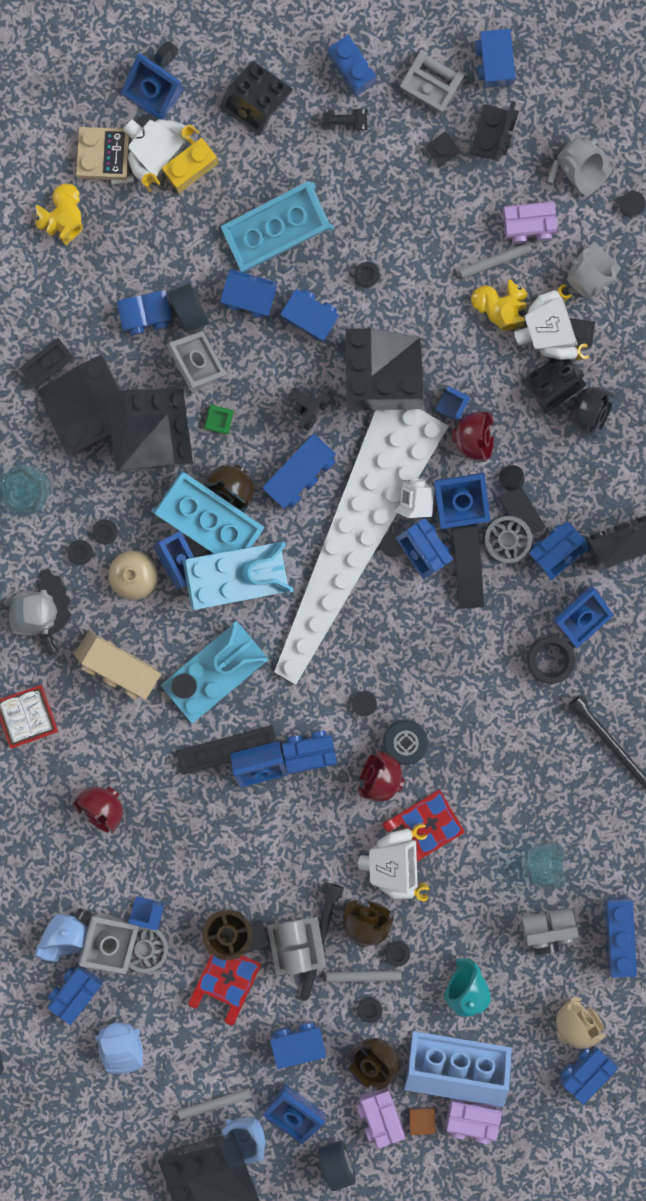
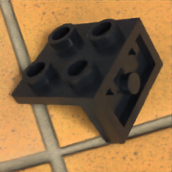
(255, 97)
(492, 131)

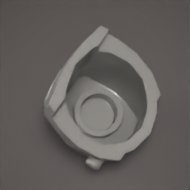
(584, 164)
(592, 271)
(31, 613)

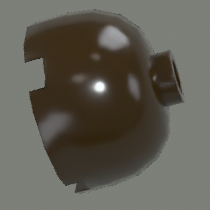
(231, 485)
(366, 924)
(227, 934)
(373, 1063)

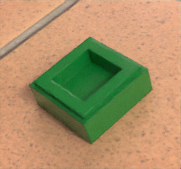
(219, 419)

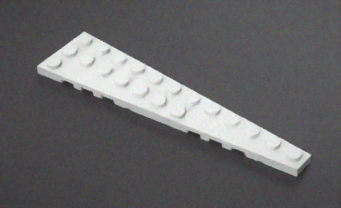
(391, 454)

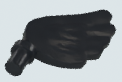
(54, 588)

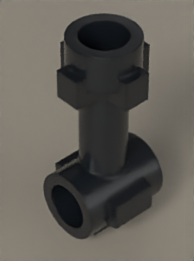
(359, 119)

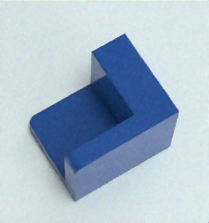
(452, 403)
(146, 913)

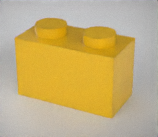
(190, 165)

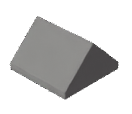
(196, 361)
(108, 944)

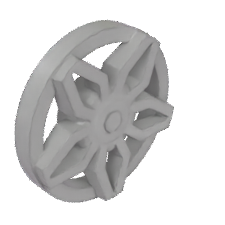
(508, 539)
(145, 949)

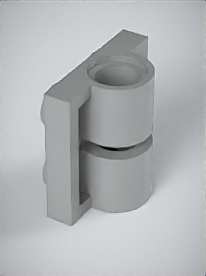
(560, 929)
(296, 946)

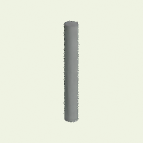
(495, 260)
(360, 976)
(214, 1104)

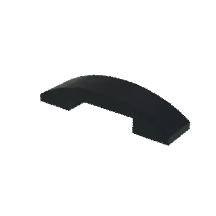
(468, 566)

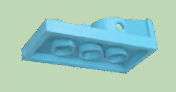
(276, 226)
(206, 516)
(236, 575)
(218, 670)

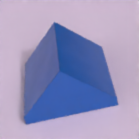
(151, 87)
(462, 500)
(583, 616)
(258, 764)
(294, 1114)

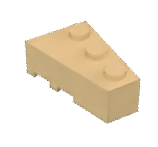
(116, 666)

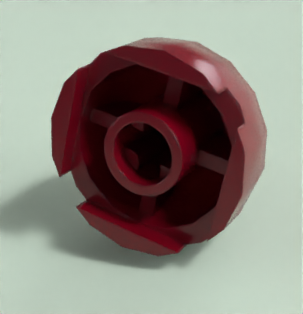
(474, 436)
(381, 778)
(100, 807)

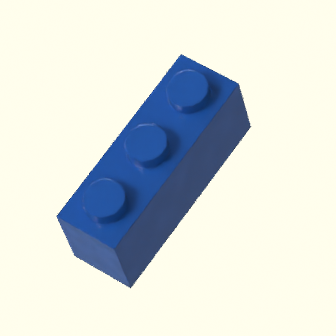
(300, 472)
(620, 937)

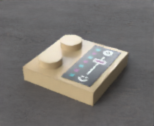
(102, 154)

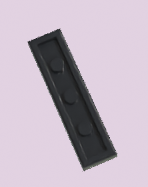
(219, 751)

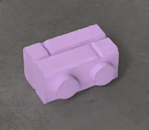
(529, 222)
(381, 1118)
(473, 1120)

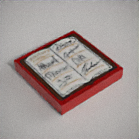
(27, 716)

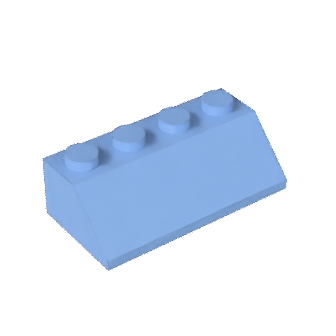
(458, 1069)

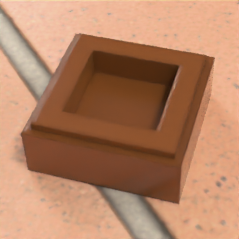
(422, 1121)

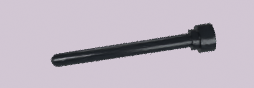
(580, 708)
(332, 893)

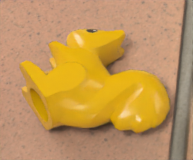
(66, 215)
(501, 310)

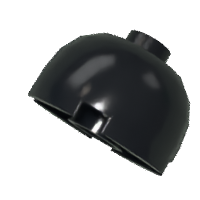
(590, 410)

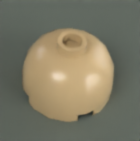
(133, 575)
(578, 1026)

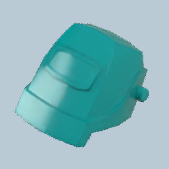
(467, 989)

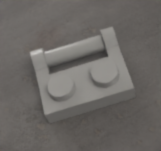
(427, 88)

